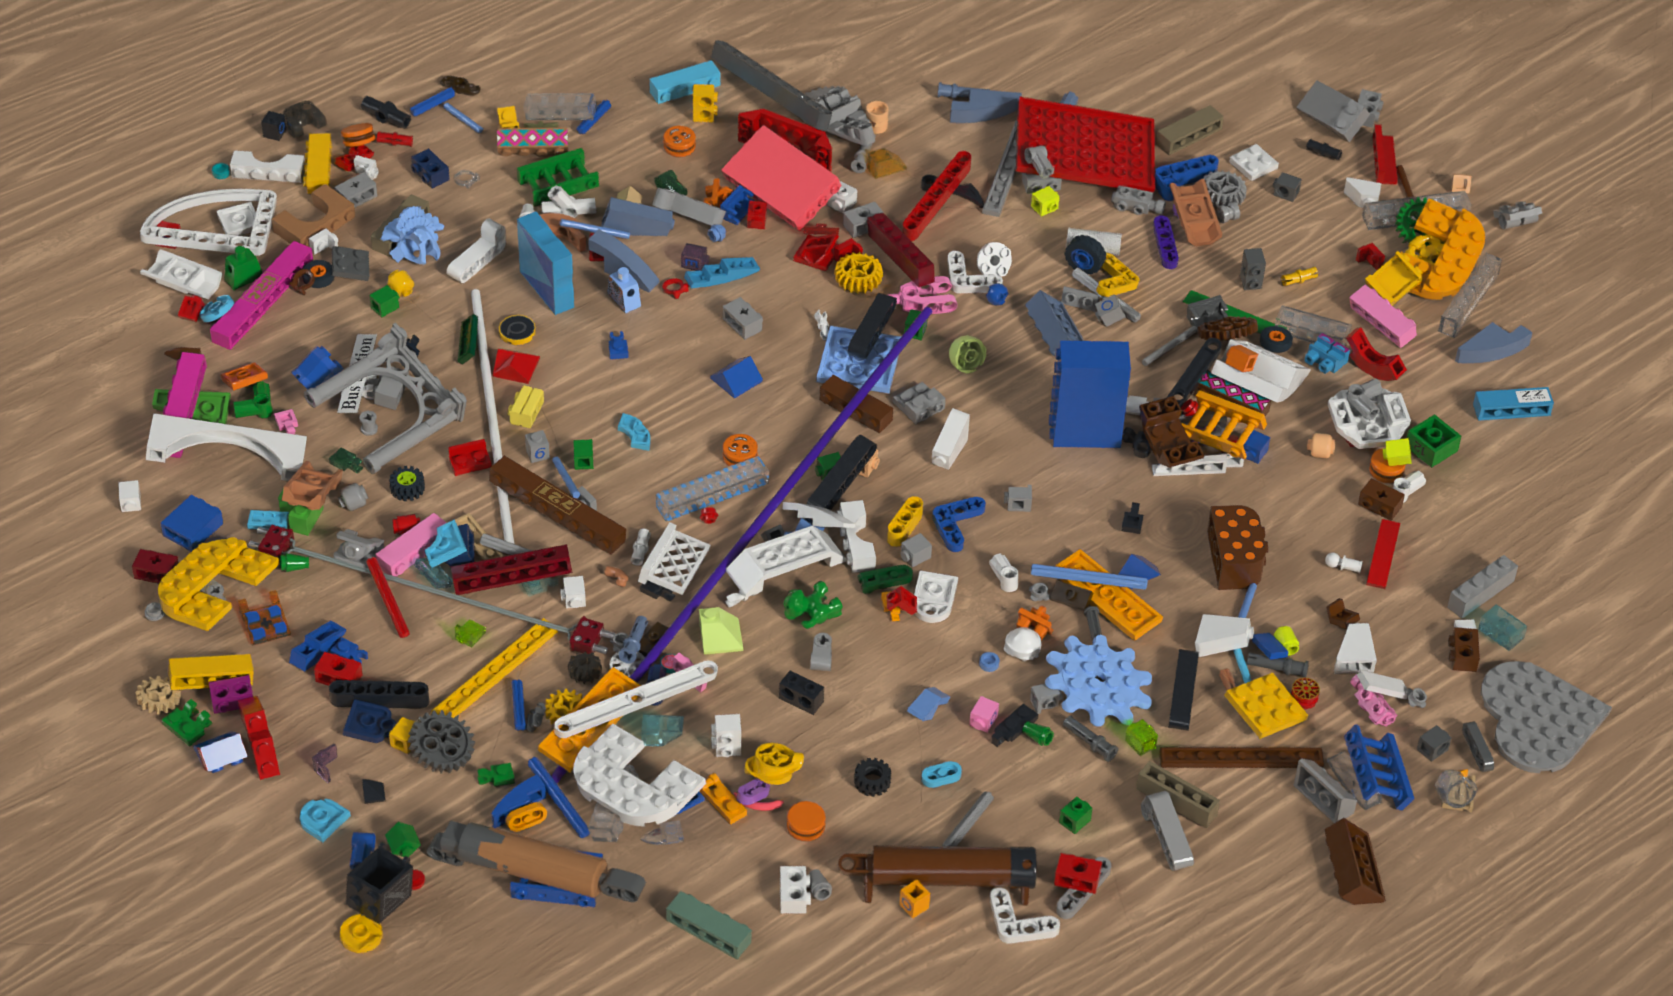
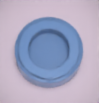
(989, 662)

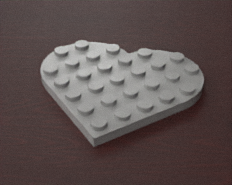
(1539, 716)

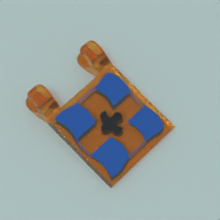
(265, 622)

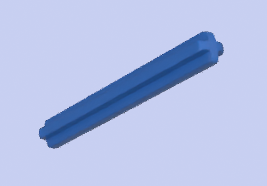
(559, 798)

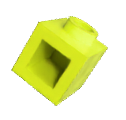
(1045, 201)
(1397, 452)

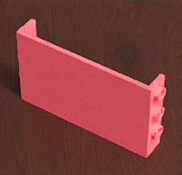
(782, 177)

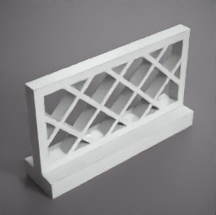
(661, 554)

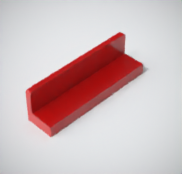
(1384, 157)

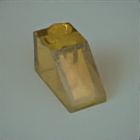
(884, 162)

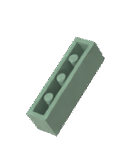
(709, 924)

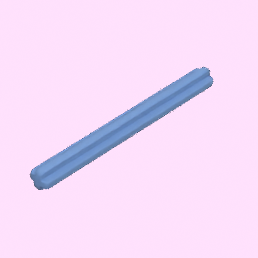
(1089, 576)

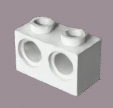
(793, 885)

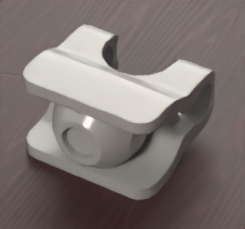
(357, 549)

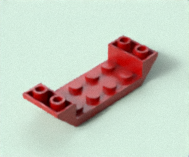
(803, 137)

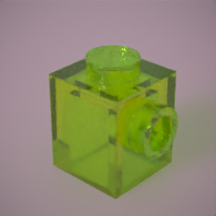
(1141, 737)

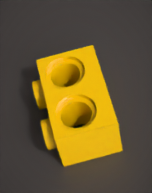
(704, 103)

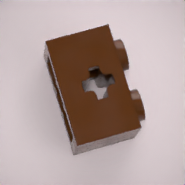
(1381, 499)

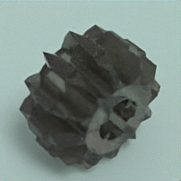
(584, 667)

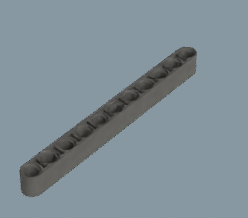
(771, 85)

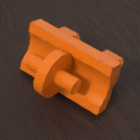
(716, 193)
(1037, 619)

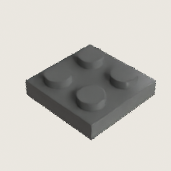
(350, 263)

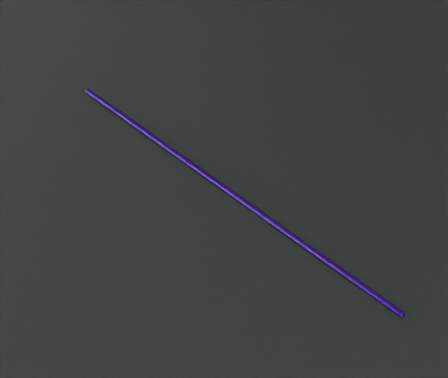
(772, 505)

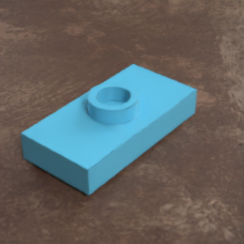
(267, 518)

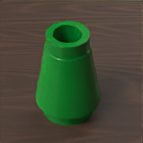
(293, 562)
(1039, 733)

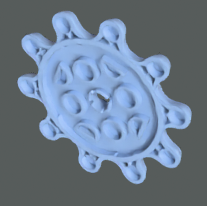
(1084, 691)

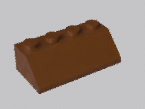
(1354, 863)

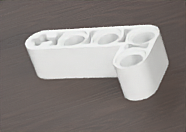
(480, 253)

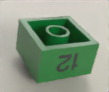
(1433, 440)

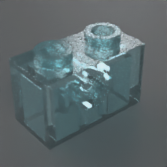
(1502, 627)

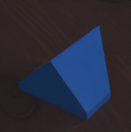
(1139, 567)

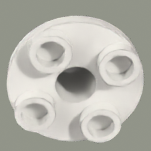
(994, 259)

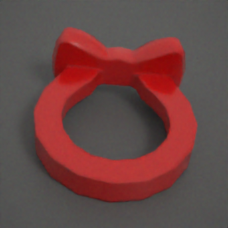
(676, 293)

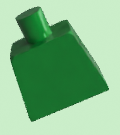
(241, 268)

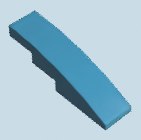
(727, 271)

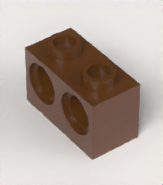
(1464, 650)

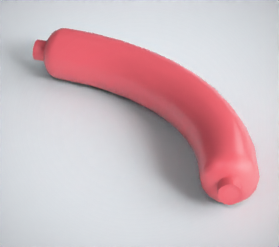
(764, 806)

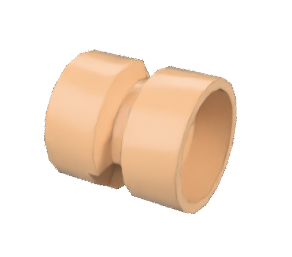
(878, 116)

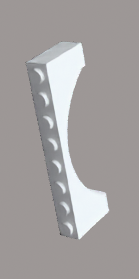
(173, 434)

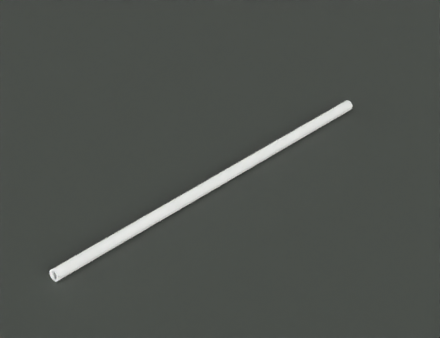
(491, 412)

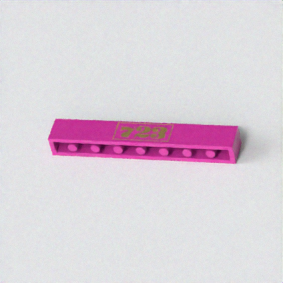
(260, 296)

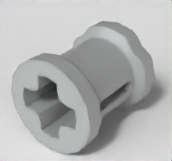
(368, 426)

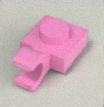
(286, 421)

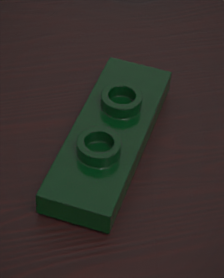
(467, 339)

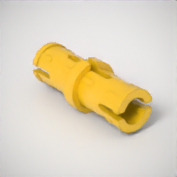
(1299, 276)

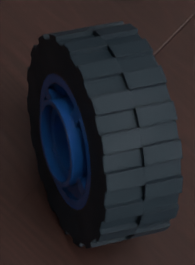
(1085, 254)

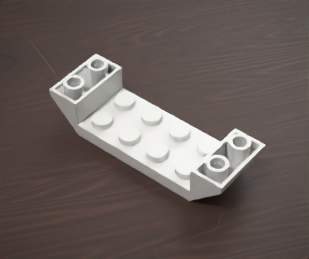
(782, 556)

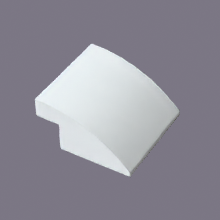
(1271, 376)

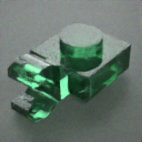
(344, 459)

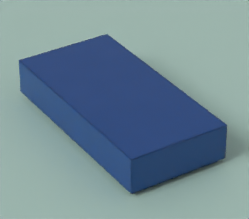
(1270, 646)

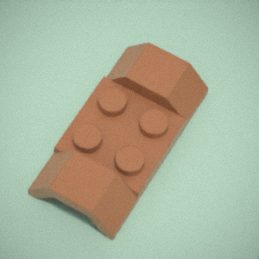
(1196, 213)

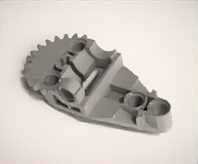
(847, 117)

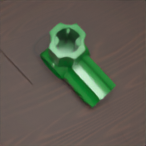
(258, 406)

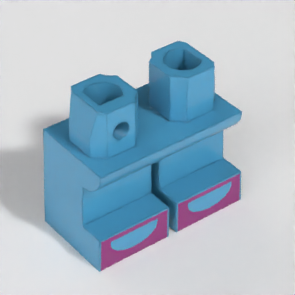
(1327, 354)

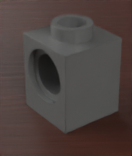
(1287, 187)
(1434, 743)

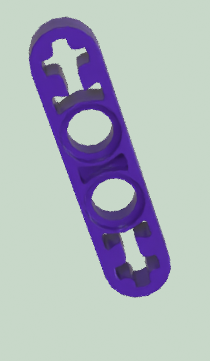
(1165, 242)

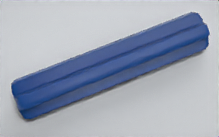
(432, 102)
(601, 109)
(518, 705)

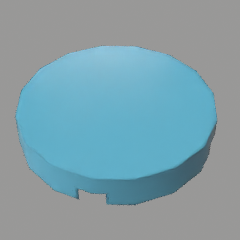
(215, 310)

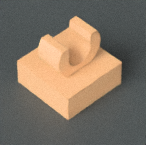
(1461, 182)

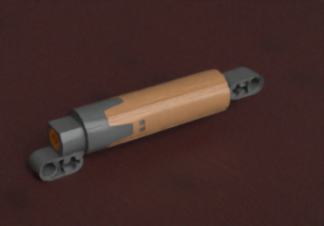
(533, 861)

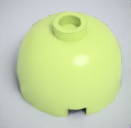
(967, 353)

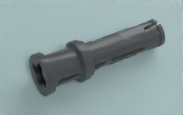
(1289, 665)
(1096, 743)

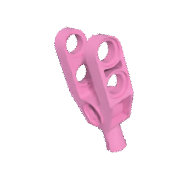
(909, 297)

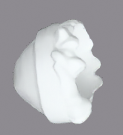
(1023, 643)

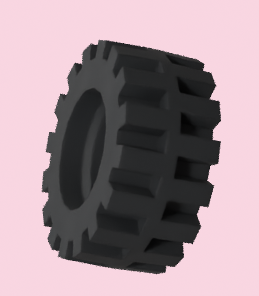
(872, 786)

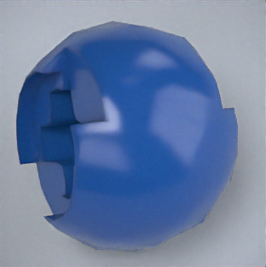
(997, 294)

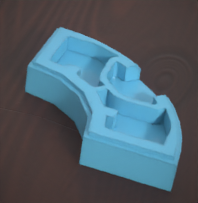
(636, 431)

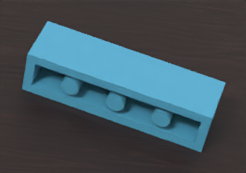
(681, 82)

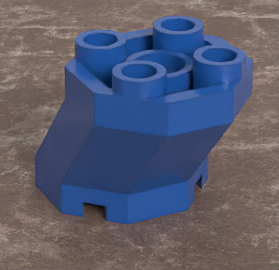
(316, 368)

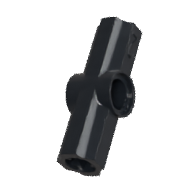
(386, 112)

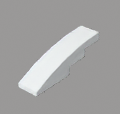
(821, 516)

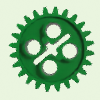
(1405, 221)

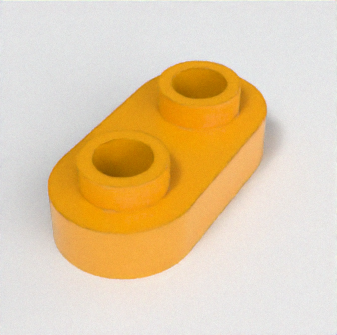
(526, 817)

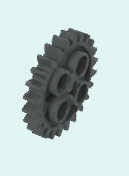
(423, 735)

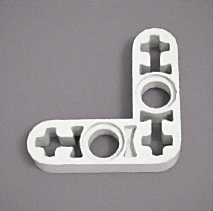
(963, 279)
(1011, 924)

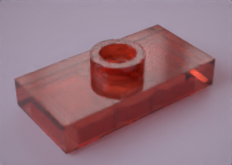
(821, 229)

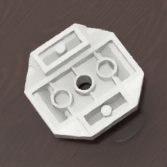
(1366, 433)

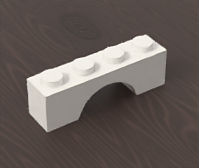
(287, 169)
(860, 553)

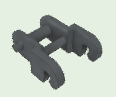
(535, 720)

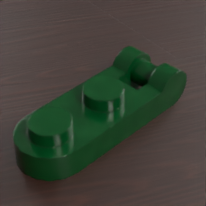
(885, 578)

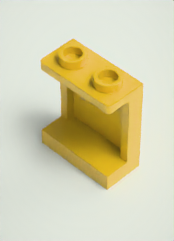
(1395, 278)

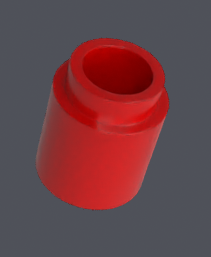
(404, 523)

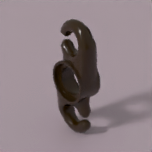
(460, 90)

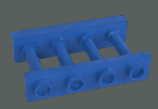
(1392, 764)

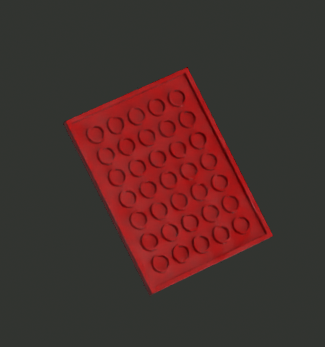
(1088, 143)

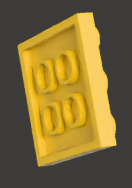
(1266, 705)

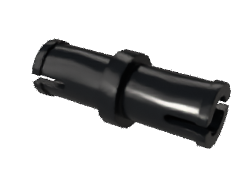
(1324, 149)

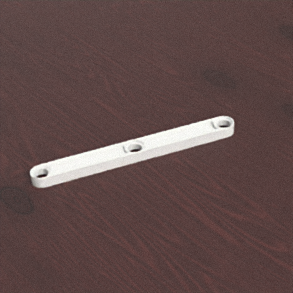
(623, 704)

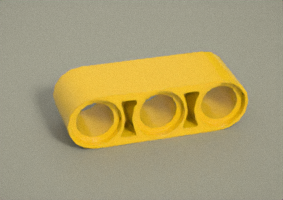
(905, 521)

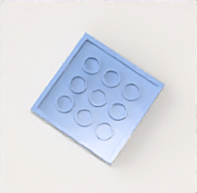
(855, 369)

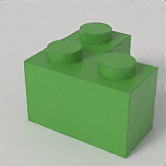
(300, 518)

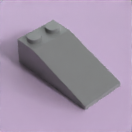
(1333, 110)

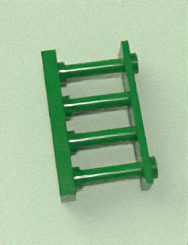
(554, 165)

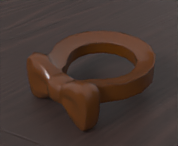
(295, 281)

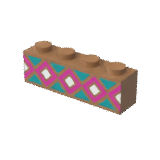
(532, 141)

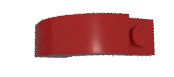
(1372, 362)

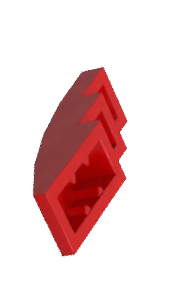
(1383, 554)

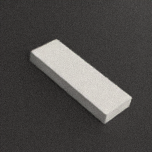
(1383, 684)

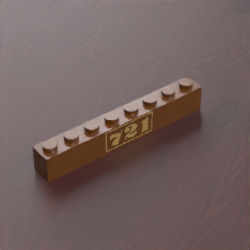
(557, 505)

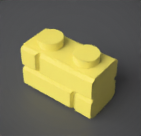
(526, 406)

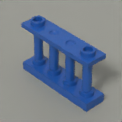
(550, 894)

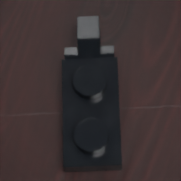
(1013, 725)

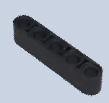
(872, 325)
(843, 473)
(1183, 690)
(383, 693)

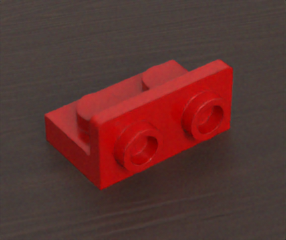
(469, 457)

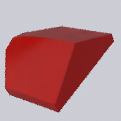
(818, 248)

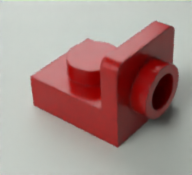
(847, 248)
(1371, 254)
(191, 308)
(903, 599)

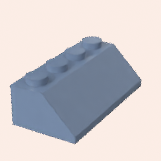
(1052, 320)

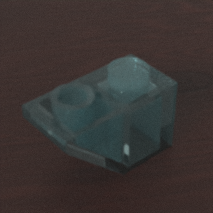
(661, 729)

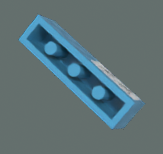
(1513, 403)

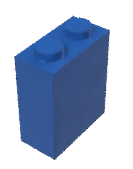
(192, 523)

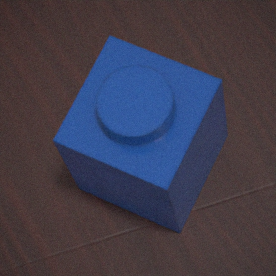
(1256, 446)

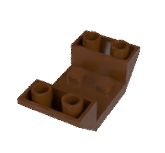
(1167, 434)

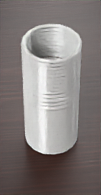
(1108, 240)

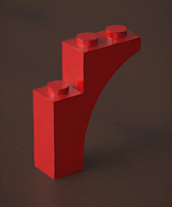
(259, 736)

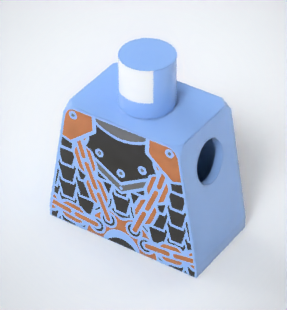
(624, 290)

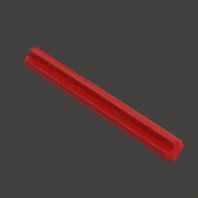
(388, 597)

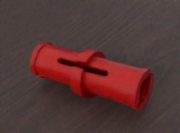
(403, 139)

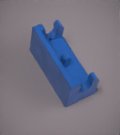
(737, 205)

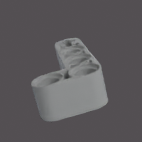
(688, 207)
(1161, 811)

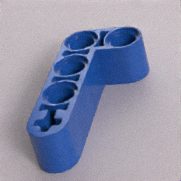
(1183, 173)

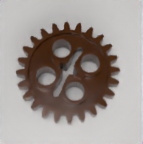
(1228, 328)

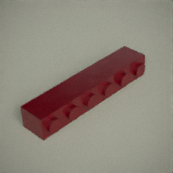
(901, 249)

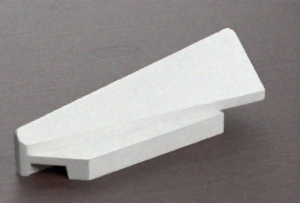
(1208, 465)

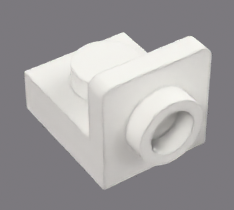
(366, 165)
(322, 240)

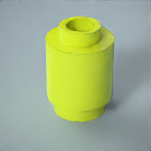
(1288, 639)

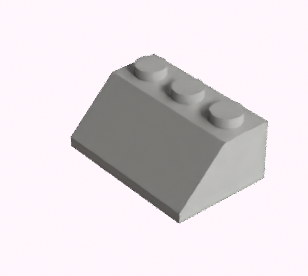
(1324, 791)

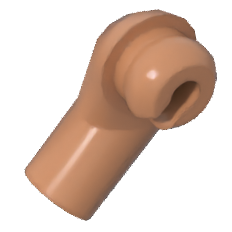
(617, 573)

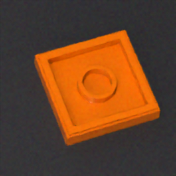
(244, 376)

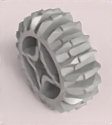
(1225, 188)

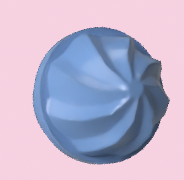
(717, 233)

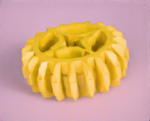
(858, 273)

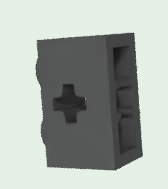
(1252, 269)

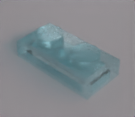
(435, 575)

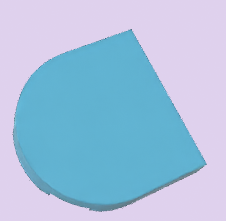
(322, 818)

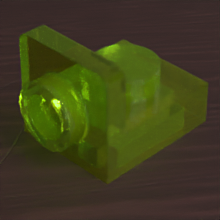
(469, 633)

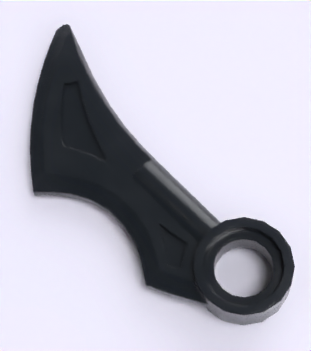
(966, 191)

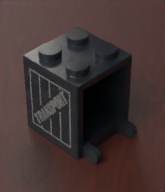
(379, 884)

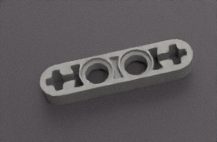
(1077, 903)

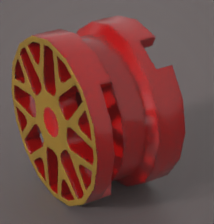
(1301, 689)

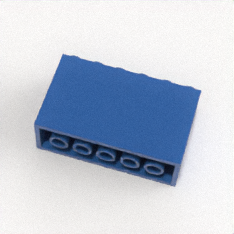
(1089, 394)

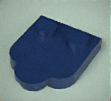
(368, 722)

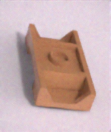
(310, 487)

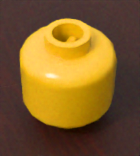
(401, 282)

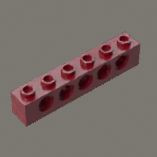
(511, 569)

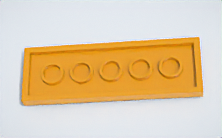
(1114, 602)
(565, 750)

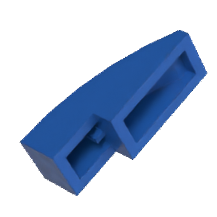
(315, 644)
(526, 793)

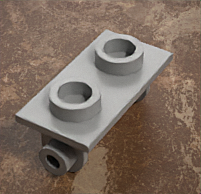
(1080, 298)

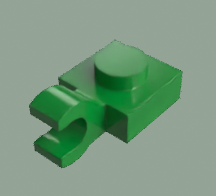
(498, 774)

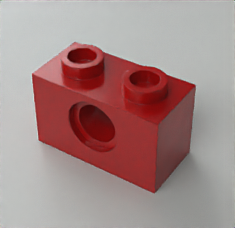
(334, 667)
(1078, 873)

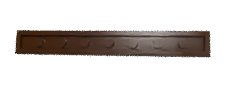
(1237, 757)

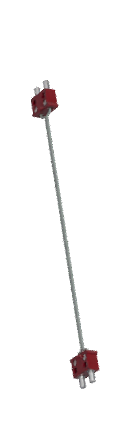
(585, 636)

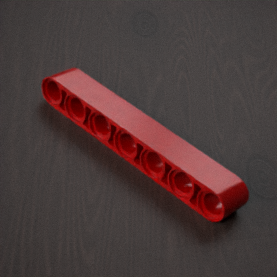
(937, 195)

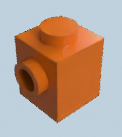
(1241, 358)

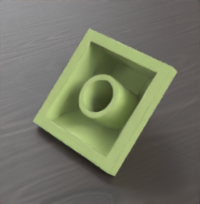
(719, 631)

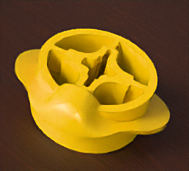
(774, 763)

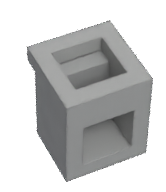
(1019, 498)
(1044, 697)

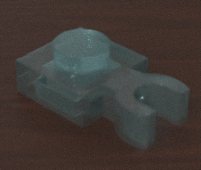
(539, 586)

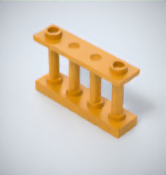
(1223, 408)

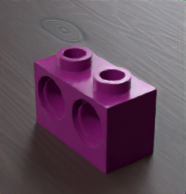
(228, 692)

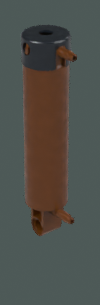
(945, 867)

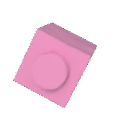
(984, 714)

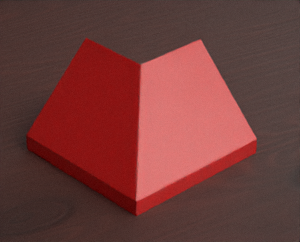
(515, 365)

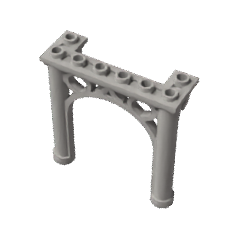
(394, 349)

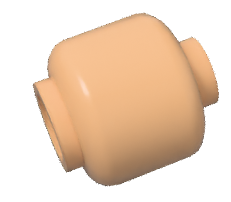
(1321, 445)

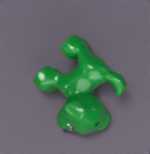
(797, 603)

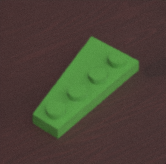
(209, 406)

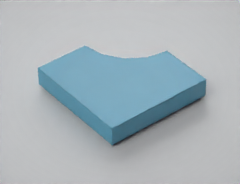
(446, 545)

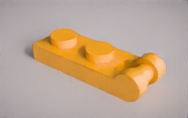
(723, 799)

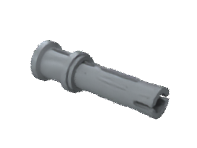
(861, 158)

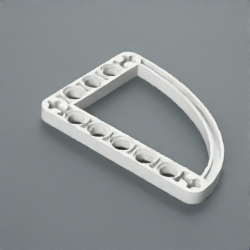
(149, 232)

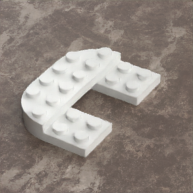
(604, 780)

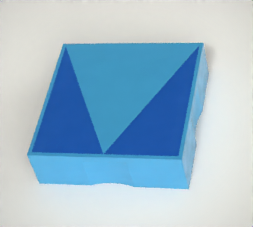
(545, 263)

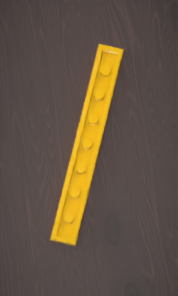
(495, 670)

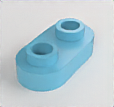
(940, 774)

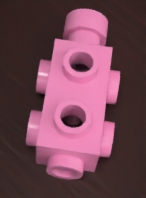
(1377, 707)

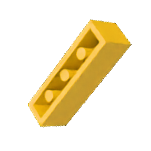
(318, 161)
(199, 671)

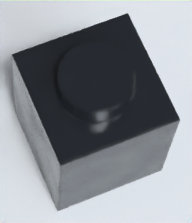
(273, 125)

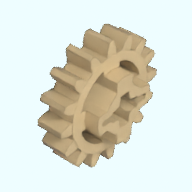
(157, 695)

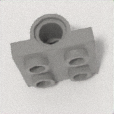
(1517, 215)

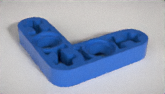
(950, 518)

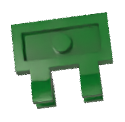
(184, 727)

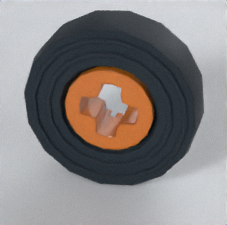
(324, 278)
(1276, 339)

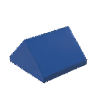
(738, 376)

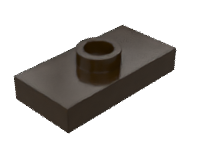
(1071, 595)
(651, 638)

